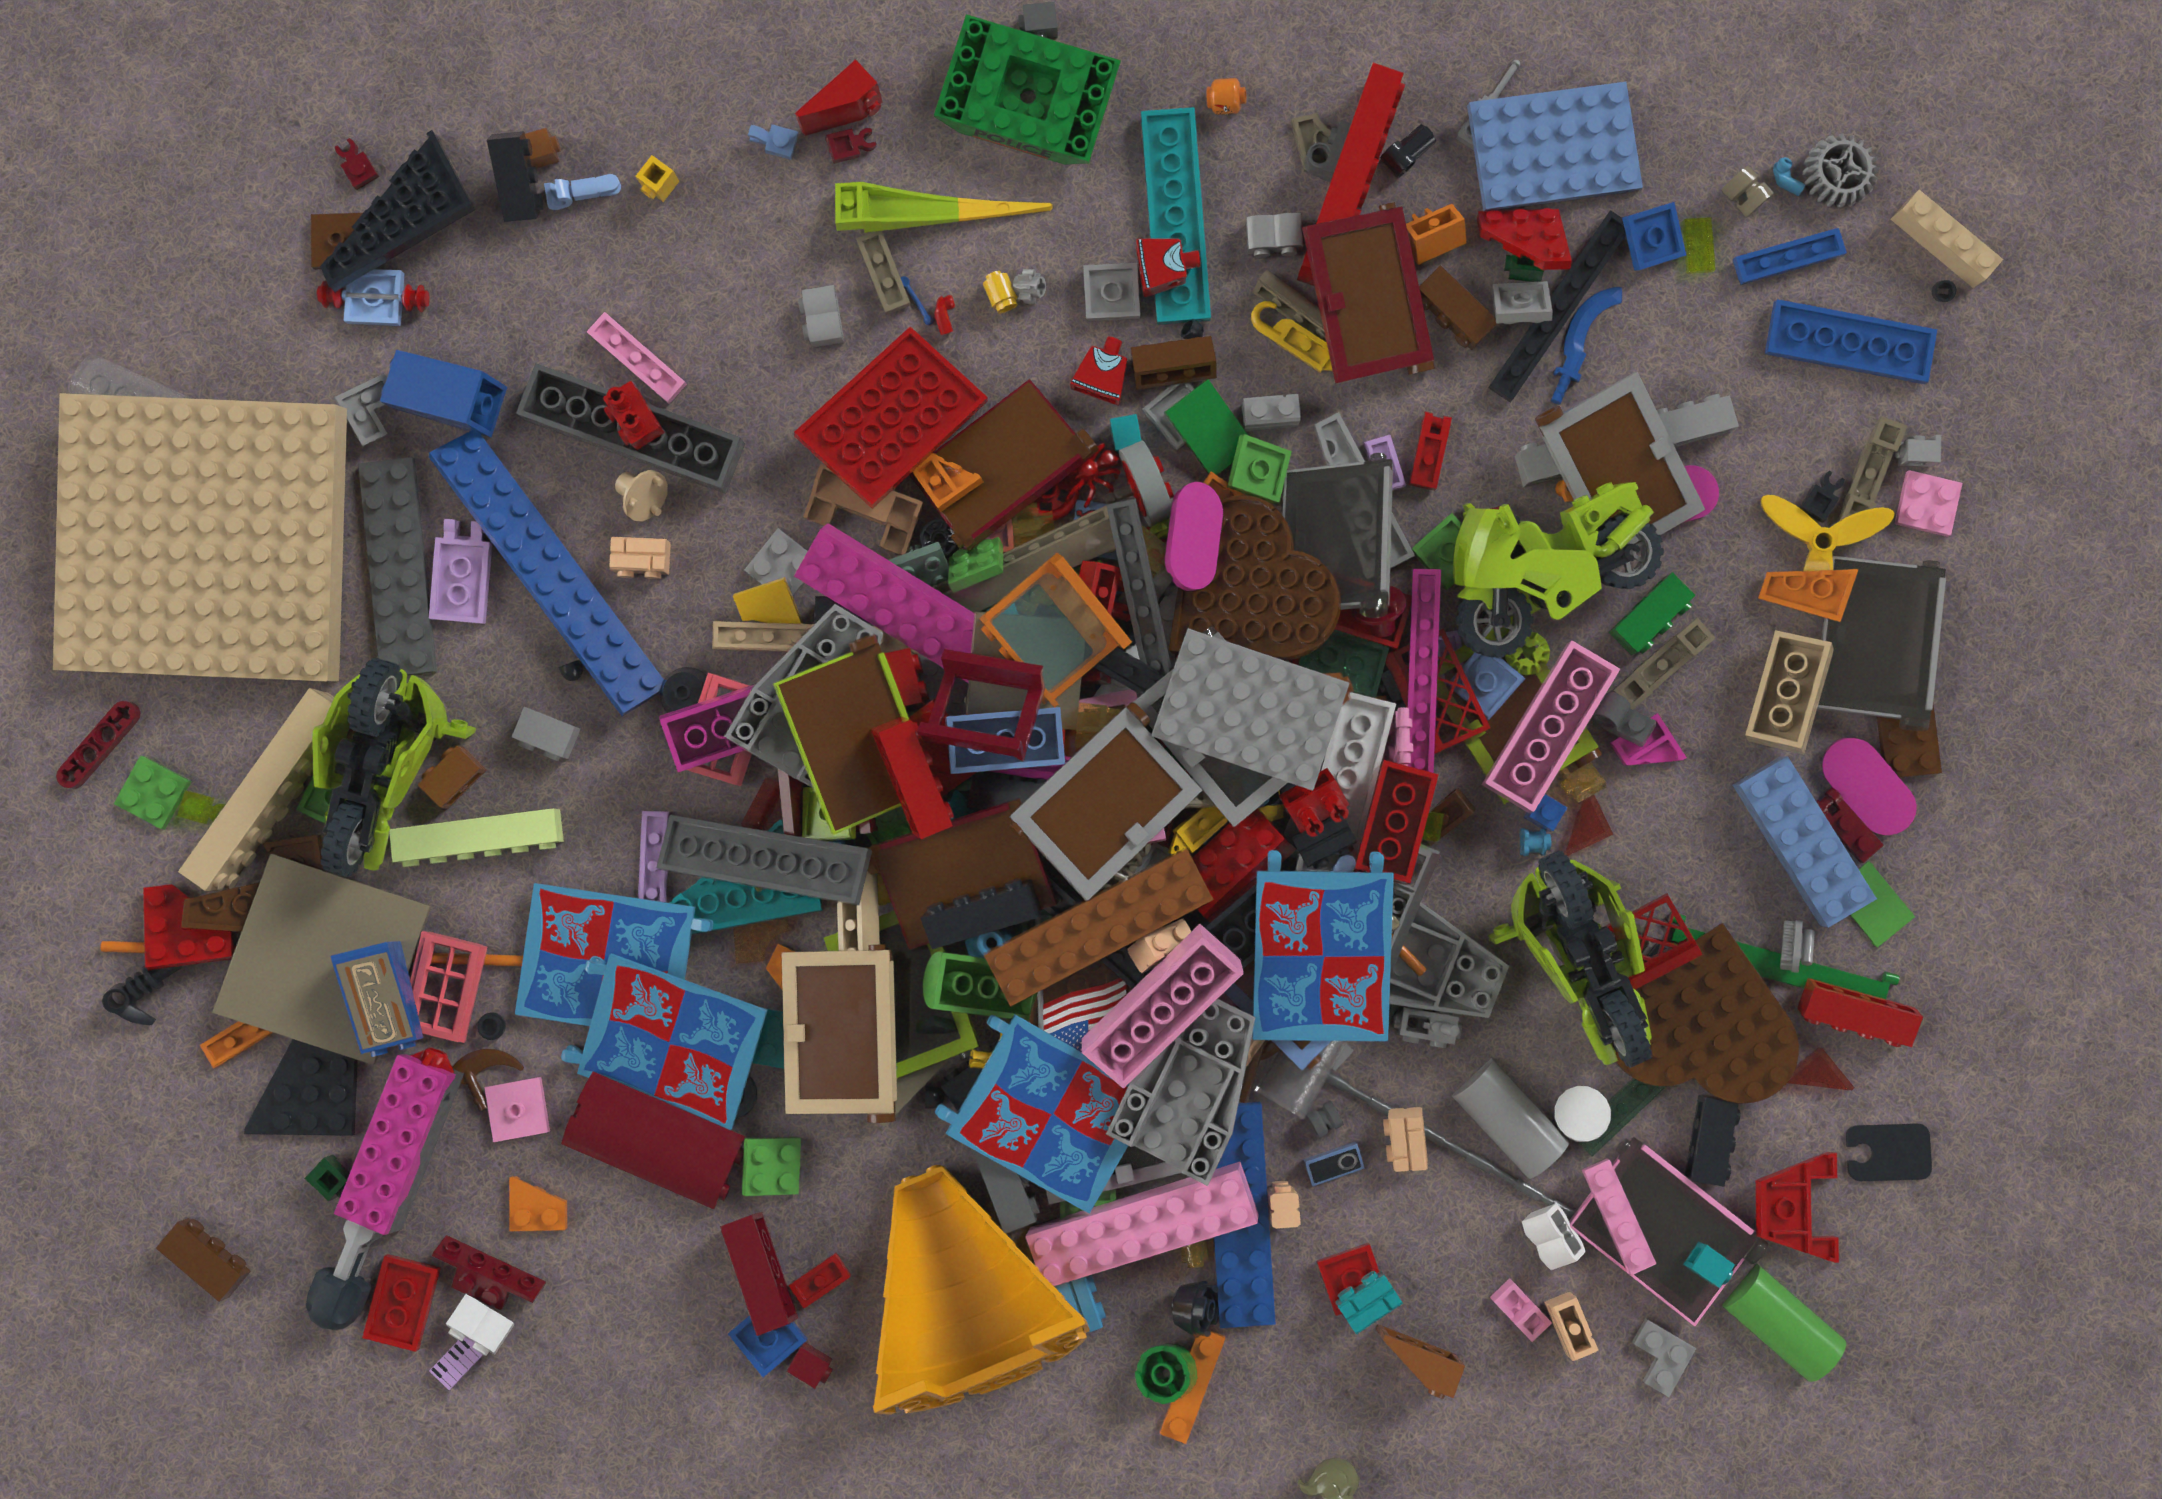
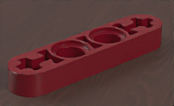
(95, 741)

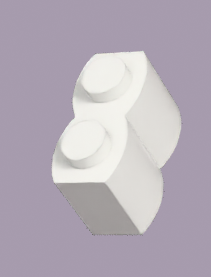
(1553, 1236)
(479, 1325)

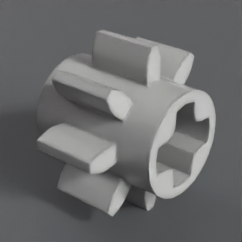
(1029, 286)

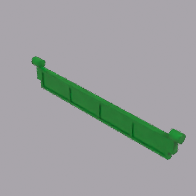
(1768, 966)

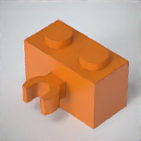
(1436, 233)

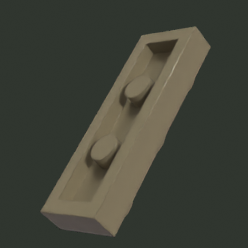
(883, 272)

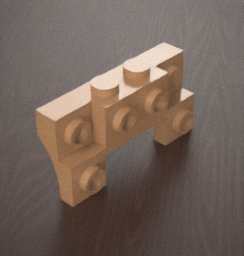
(895, 511)

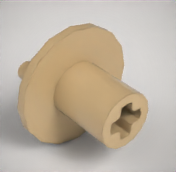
(642, 494)

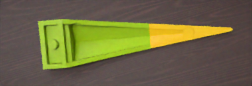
(886, 208)

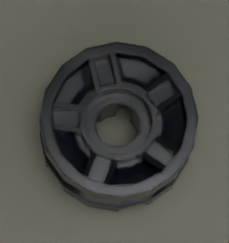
(941, 528)

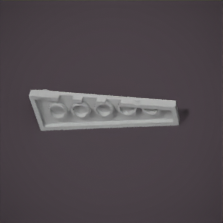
(1340, 448)

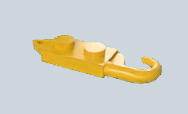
(1294, 339)
(1197, 829)

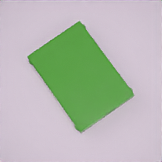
(1885, 914)

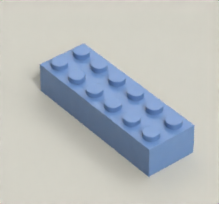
(1804, 841)

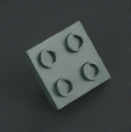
(925, 563)

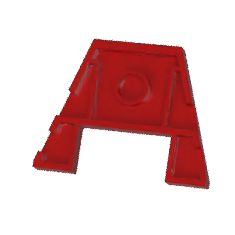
(1785, 1207)

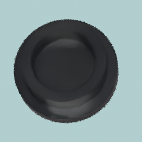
(491, 1026)

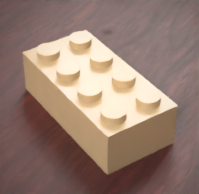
(1789, 692)

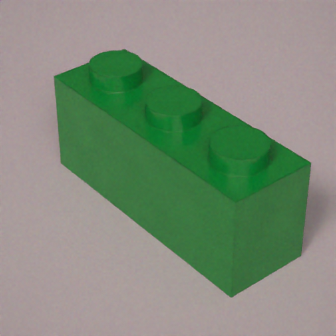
(1652, 614)

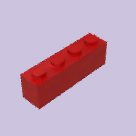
(1860, 1013)

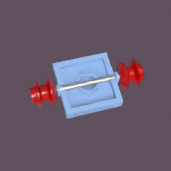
(375, 298)

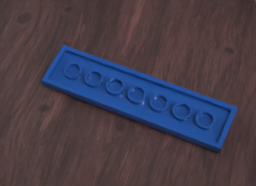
(1245, 1254)

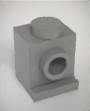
(1919, 451)

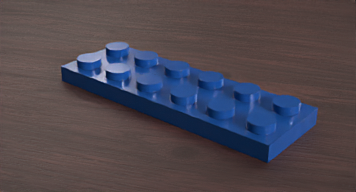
(1851, 341)

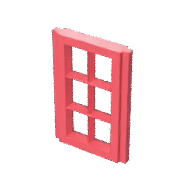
(741, 758)
(469, 987)

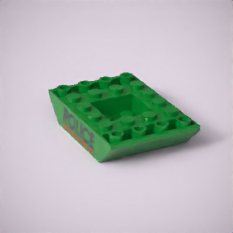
(1001, 63)

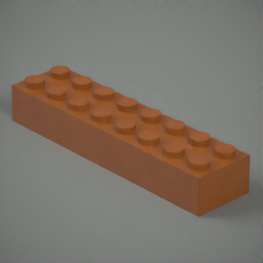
(1098, 926)

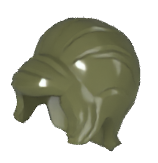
(1332, 1480)

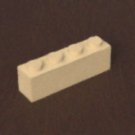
(1946, 239)
(860, 924)

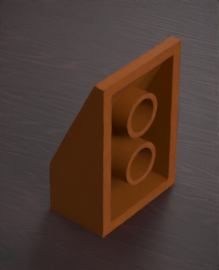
(1433, 1366)

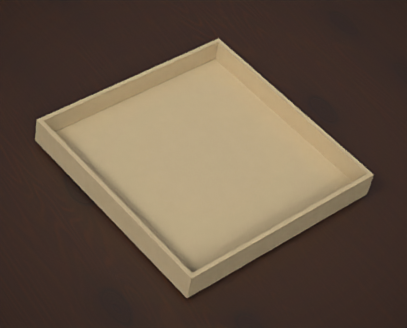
(199, 537)

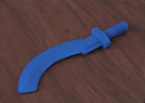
(1576, 338)

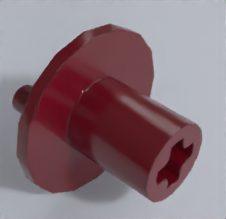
(1384, 625)

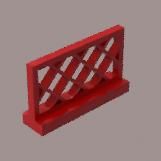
(1401, 676)
(1666, 959)

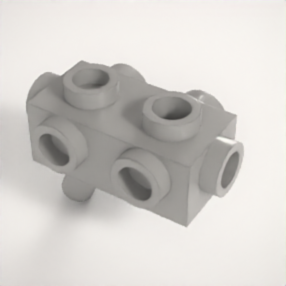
(1434, 1026)

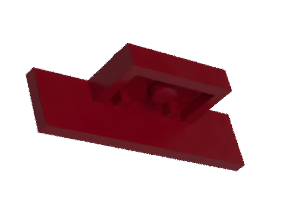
(485, 1275)

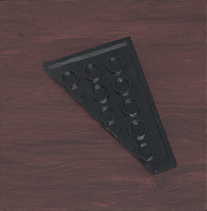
(417, 204)
(308, 1095)

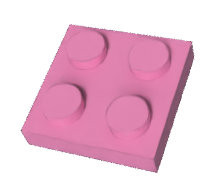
(1928, 503)

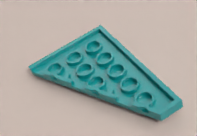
(741, 905)

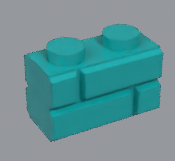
(1368, 1301)

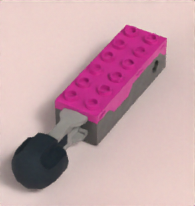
(385, 1177)

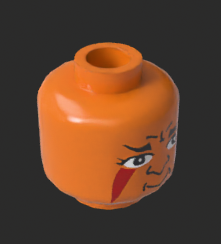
(1225, 96)

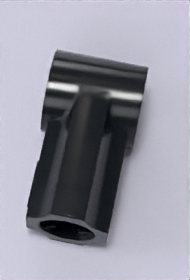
(1403, 154)

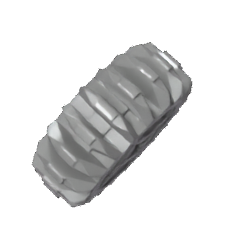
(1860, 173)

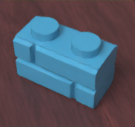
(1080, 1296)

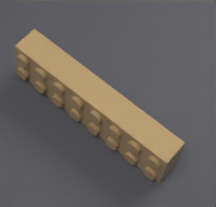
(259, 799)

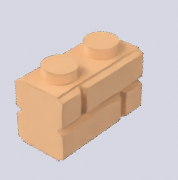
(639, 556)
(1156, 945)
(1407, 1139)
(1283, 1205)
(1571, 1326)

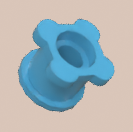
(1534, 842)

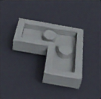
(360, 406)
(1670, 1356)

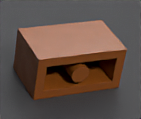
(451, 776)

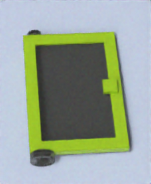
(916, 1049)

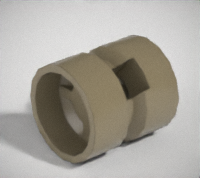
(1747, 191)

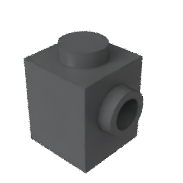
(1039, 19)

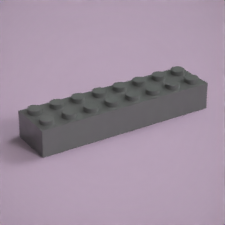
(577, 411)

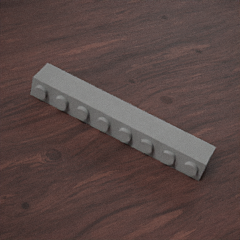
(1683, 425)

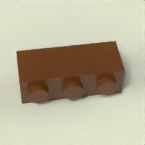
(1456, 308)
(1173, 362)
(203, 1258)

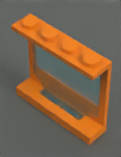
(1054, 624)

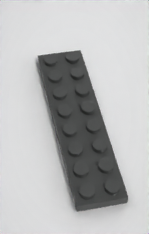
(397, 564)
(764, 859)

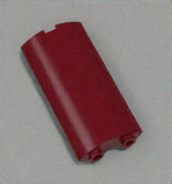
(654, 1140)

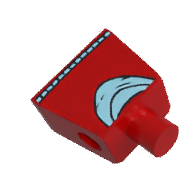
(1163, 264)
(1102, 372)

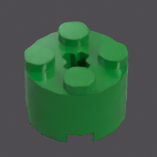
(1182, 1373)

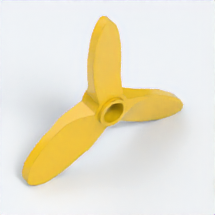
(1804, 528)

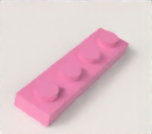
(636, 357)
(1619, 1216)

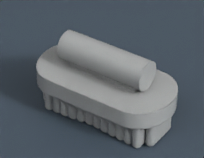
(1796, 946)

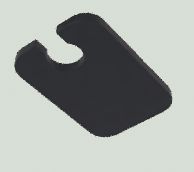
(1896, 1150)

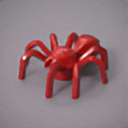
(1090, 471)

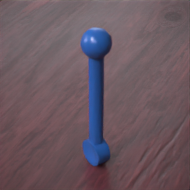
(928, 319)

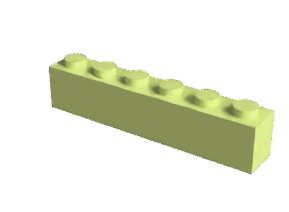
(476, 835)

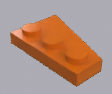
(1812, 592)

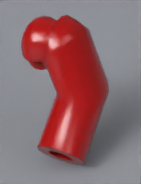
(941, 314)

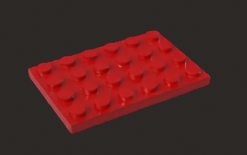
(890, 417)

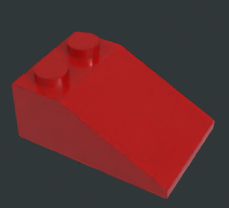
(841, 102)

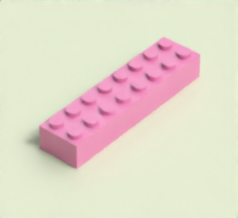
(1142, 1225)

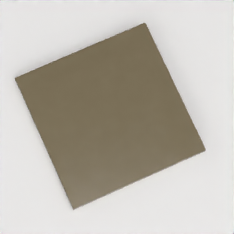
(283, 958)

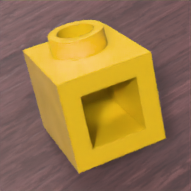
(656, 179)

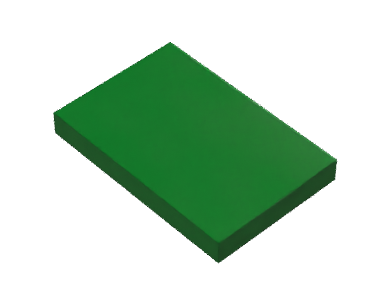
(1207, 427)

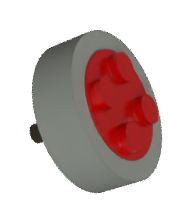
(1144, 483)

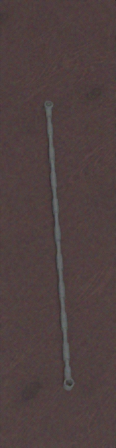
(1469, 1156)

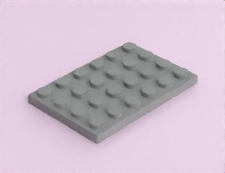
(1250, 709)

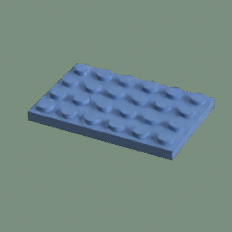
(1554, 146)

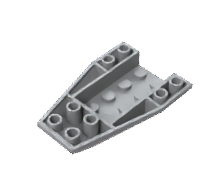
(761, 722)
(1459, 971)
(1190, 1094)

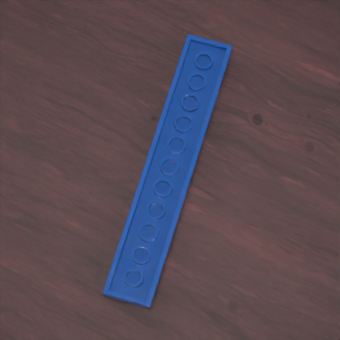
(548, 571)

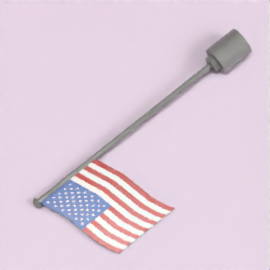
(1079, 1011)

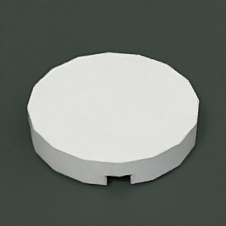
(1582, 1114)

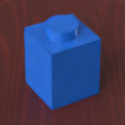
(1546, 814)

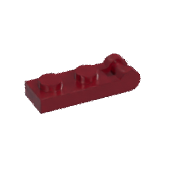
(1849, 827)

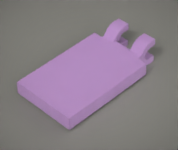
(460, 575)

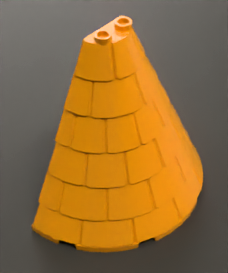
(961, 1302)

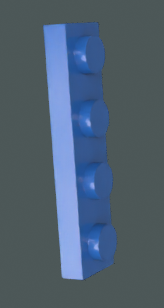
(1789, 256)

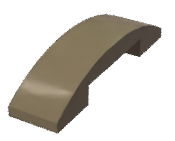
(1872, 466)
(1664, 662)

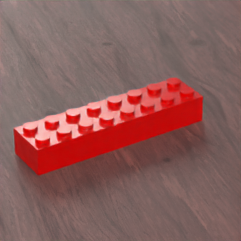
(1360, 150)

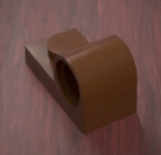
(1455, 810)

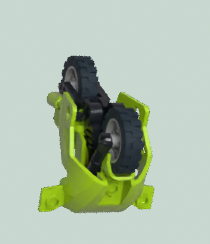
(1511, 558)
(378, 763)
(1593, 962)

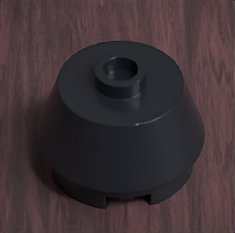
(681, 688)
(1195, 1308)

